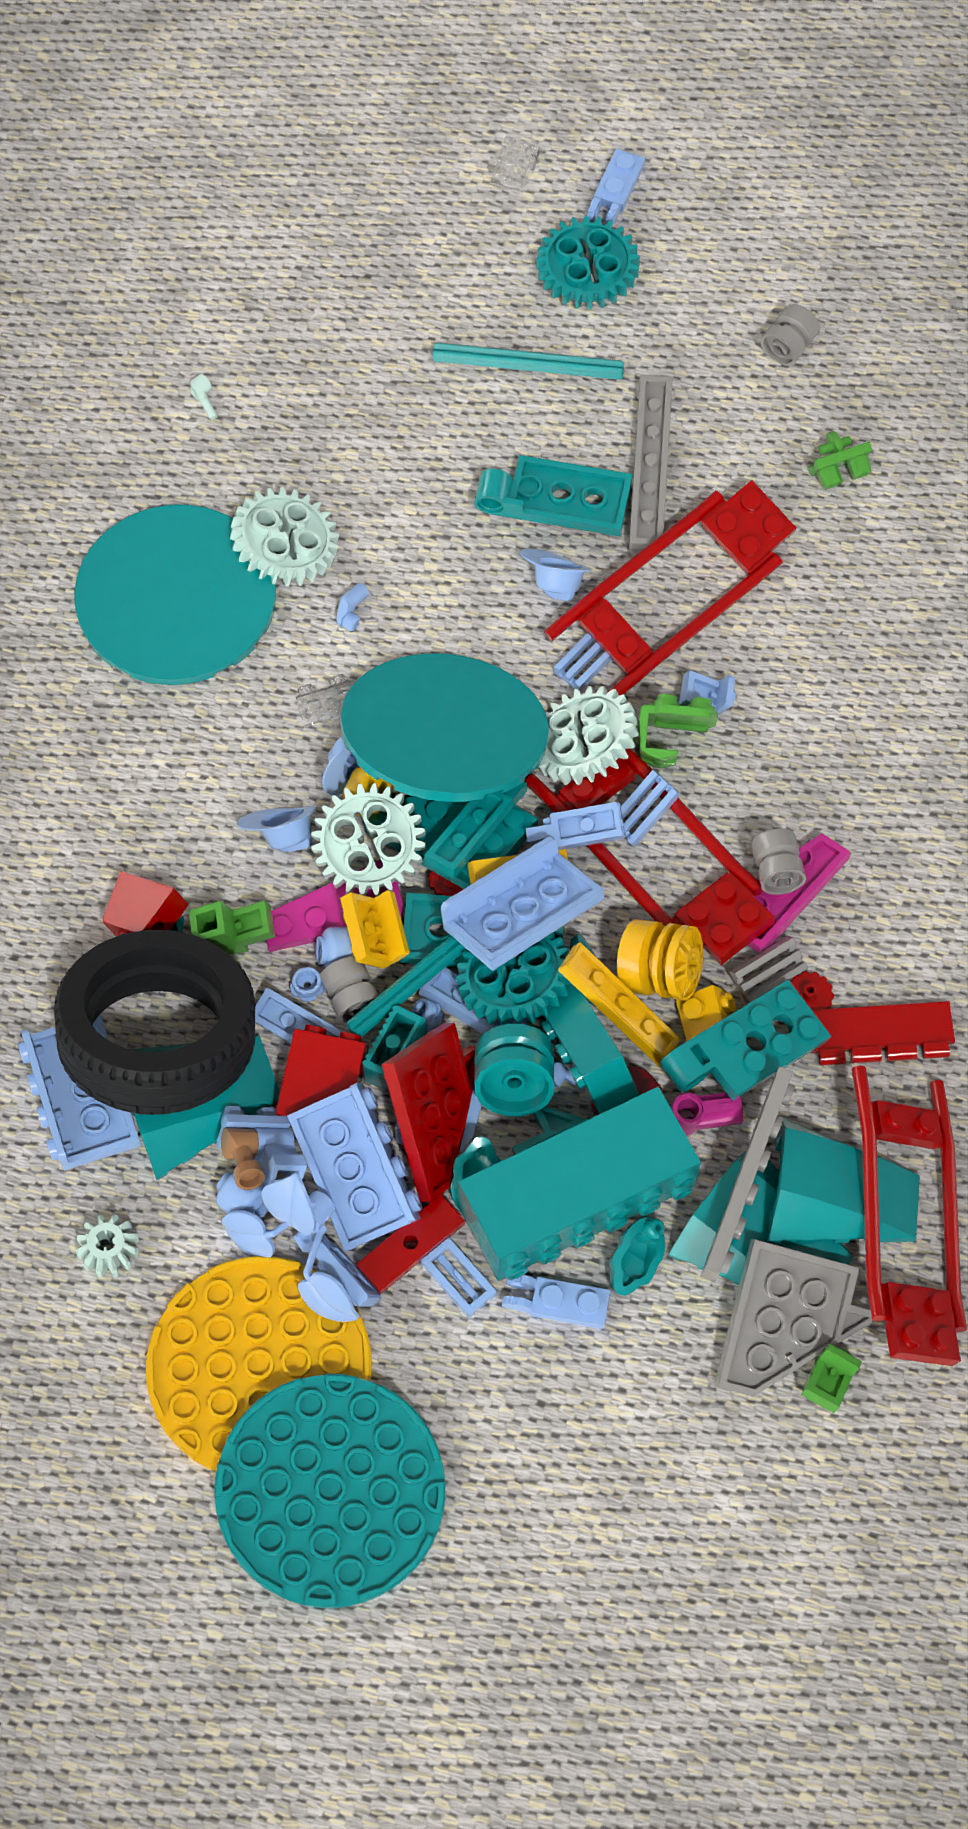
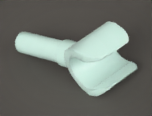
(199, 387)

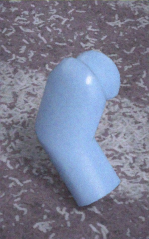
(347, 604)

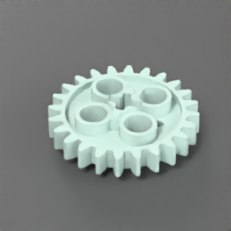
(277, 515)
(607, 732)
(397, 828)

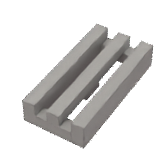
(787, 943)

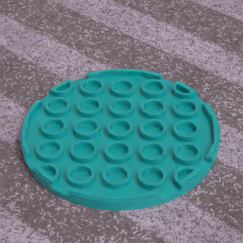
(171, 597)
(444, 727)
(330, 1491)

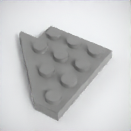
(786, 1316)

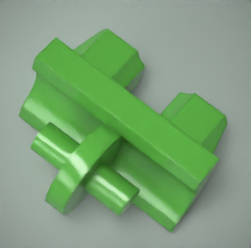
(855, 458)

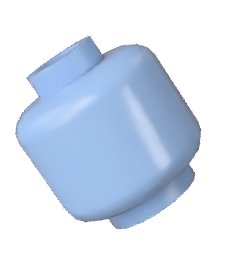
(333, 945)
(232, 1198)

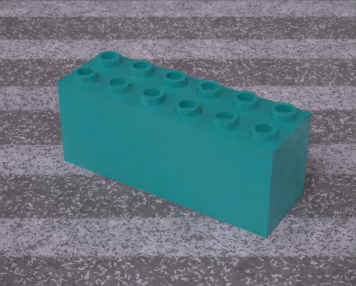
(578, 1184)

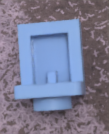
(698, 685)

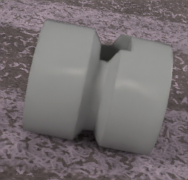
(790, 334)
(779, 861)
(348, 986)

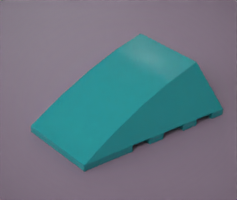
(181, 1135)
(824, 1192)
(701, 1229)

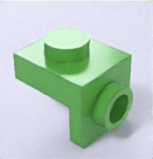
(830, 1377)

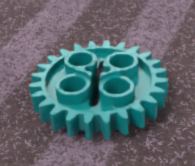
(607, 251)
(529, 973)

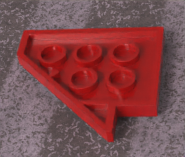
(431, 1100)

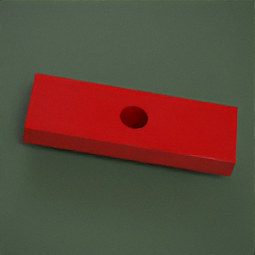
(393, 1260)

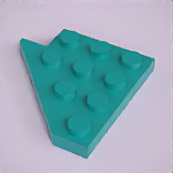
(438, 816)

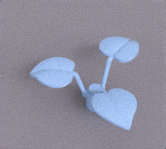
(290, 1203)

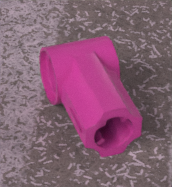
(708, 1110)

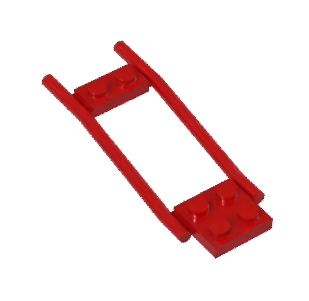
(747, 530)
(723, 912)
(917, 1319)

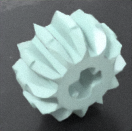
(107, 1259)

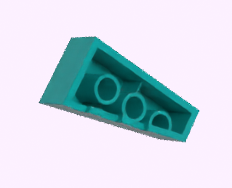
(589, 1051)

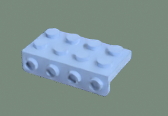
(519, 904)
(78, 1123)
(355, 1165)

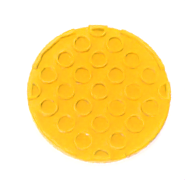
(235, 1341)

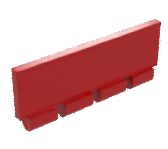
(886, 1027)

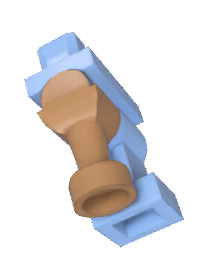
(259, 1138)

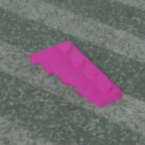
(821, 861)
(313, 913)

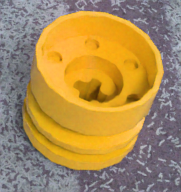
(660, 959)

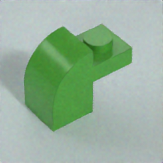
(232, 928)

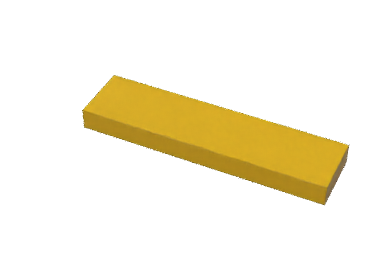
(618, 1003)

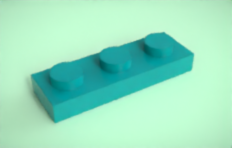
(468, 833)

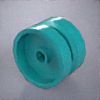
(514, 1070)

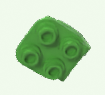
(668, 714)

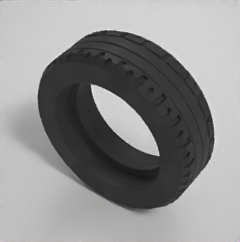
(155, 1080)

